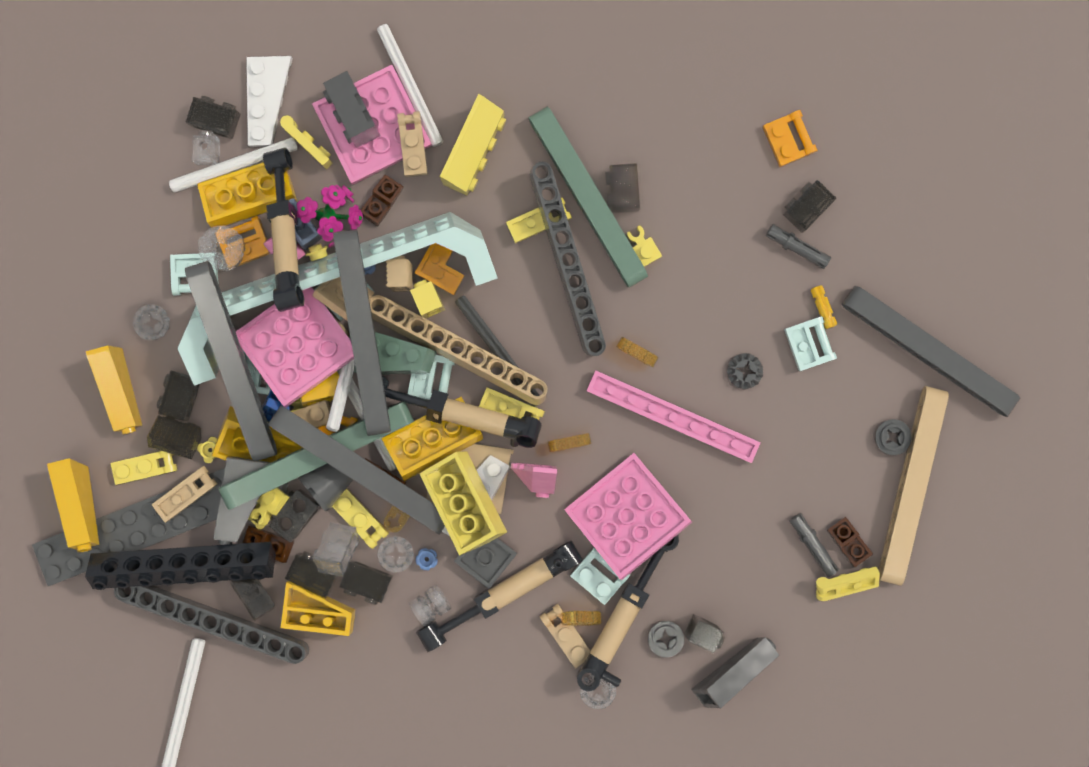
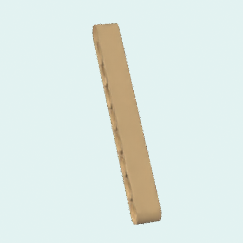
(462, 359)
(913, 485)

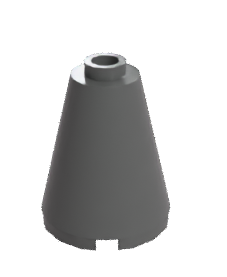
(325, 485)

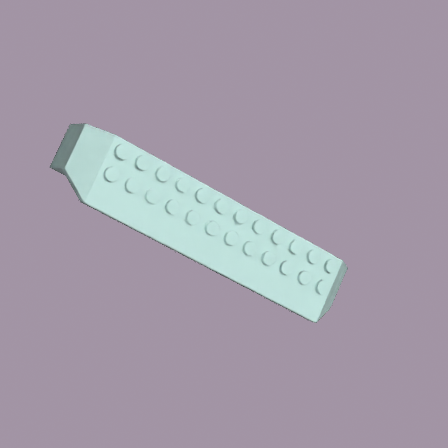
(444, 230)

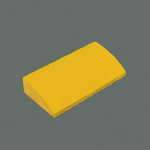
(240, 194)
(427, 443)

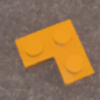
(434, 269)

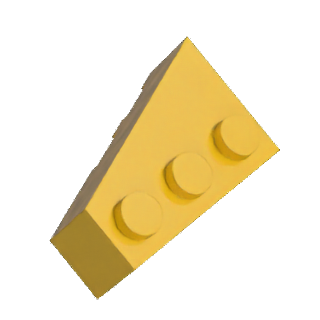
(314, 613)

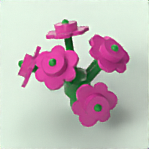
(328, 223)

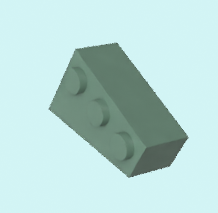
(402, 356)

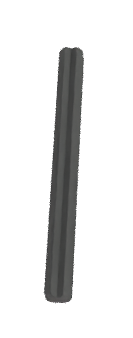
(487, 335)

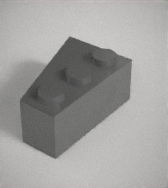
(350, 110)

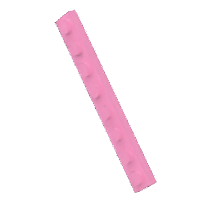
(673, 416)

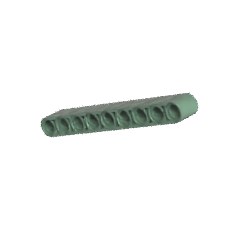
(588, 197)
(303, 461)

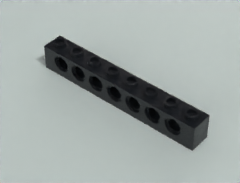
(181, 565)

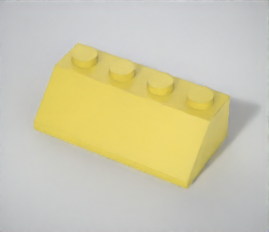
(473, 145)
(463, 502)

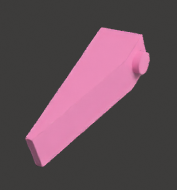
(537, 478)

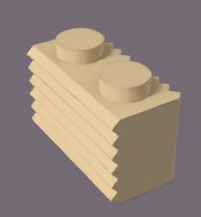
(399, 274)

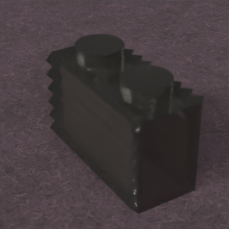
(213, 117)
(623, 187)
(809, 206)
(178, 396)
(174, 437)
(305, 574)
(366, 582)

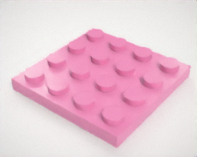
(384, 99)
(296, 347)
(628, 516)

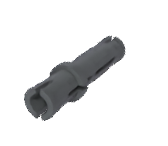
(796, 245)
(809, 537)

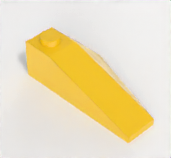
(232, 442)

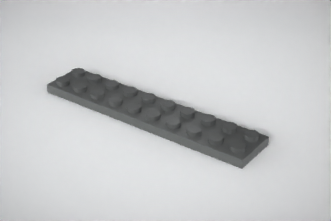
(126, 530)

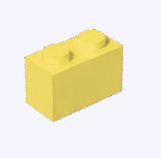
(427, 299)

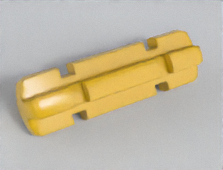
(823, 306)

